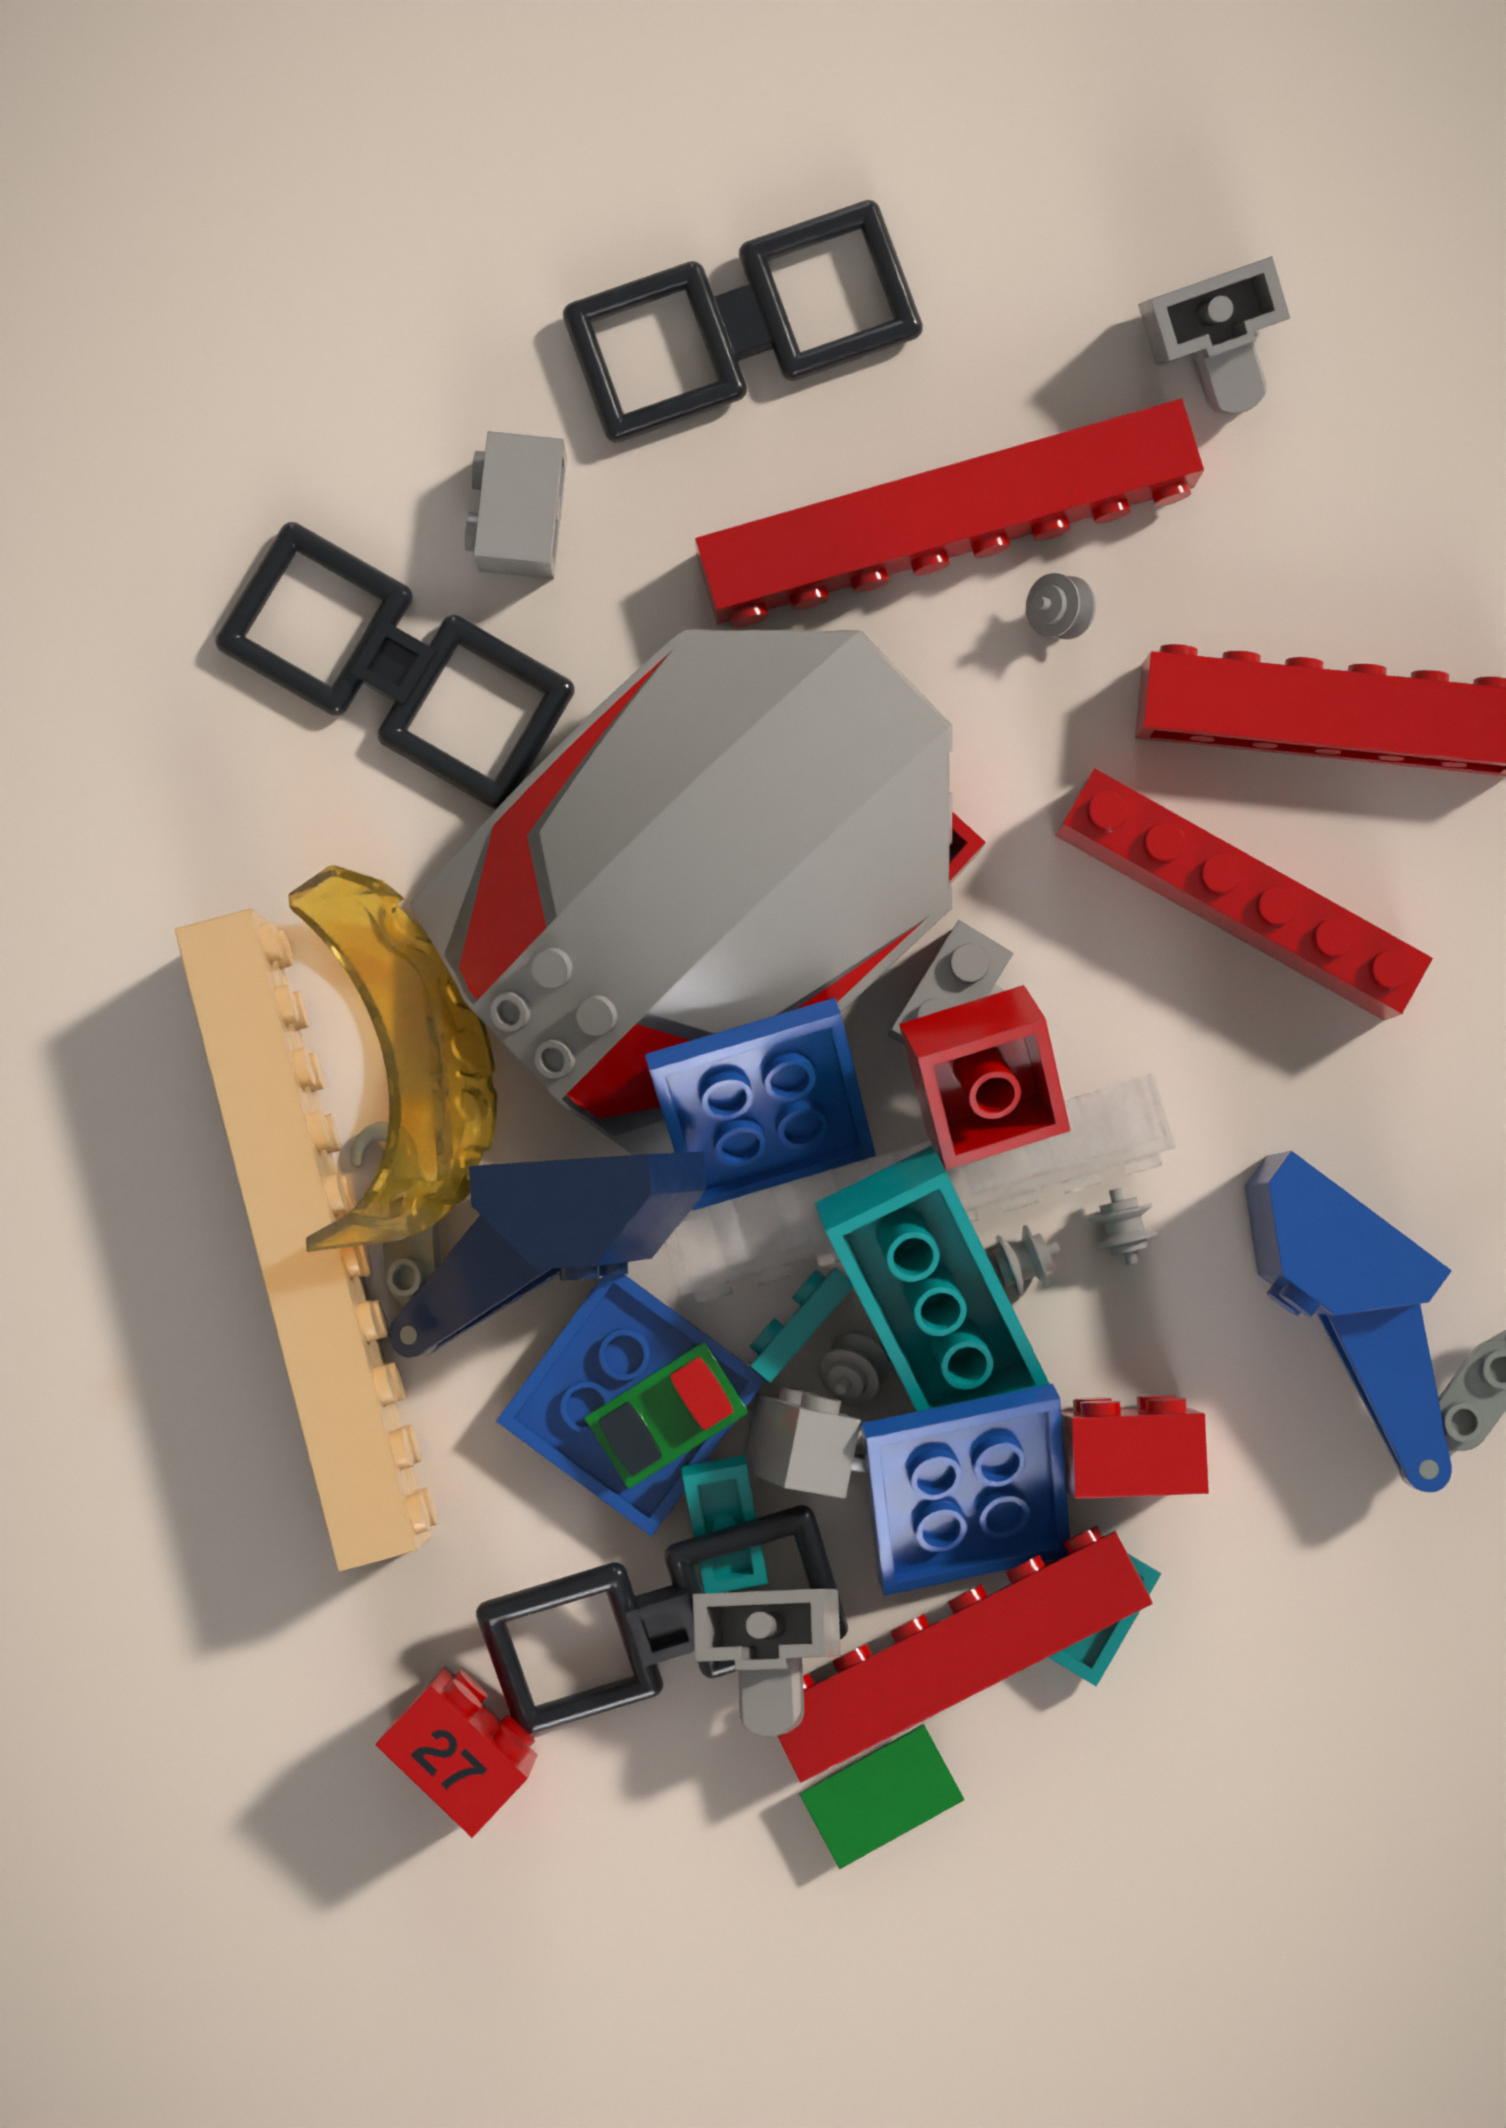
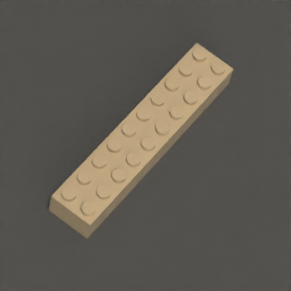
(289, 1192)

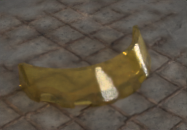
(432, 1056)

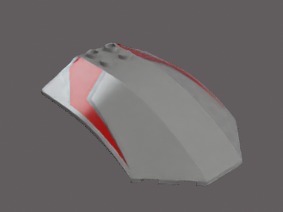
(699, 857)

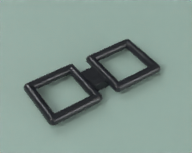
(742, 321)
(394, 664)
(650, 1624)

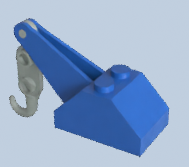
(1367, 1288)

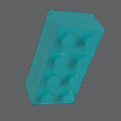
(929, 1285)

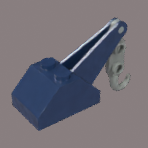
(532, 1225)

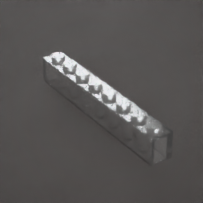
(781, 1223)

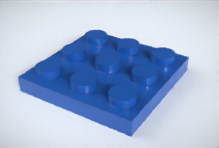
(764, 1101)
(603, 1351)
(967, 1488)

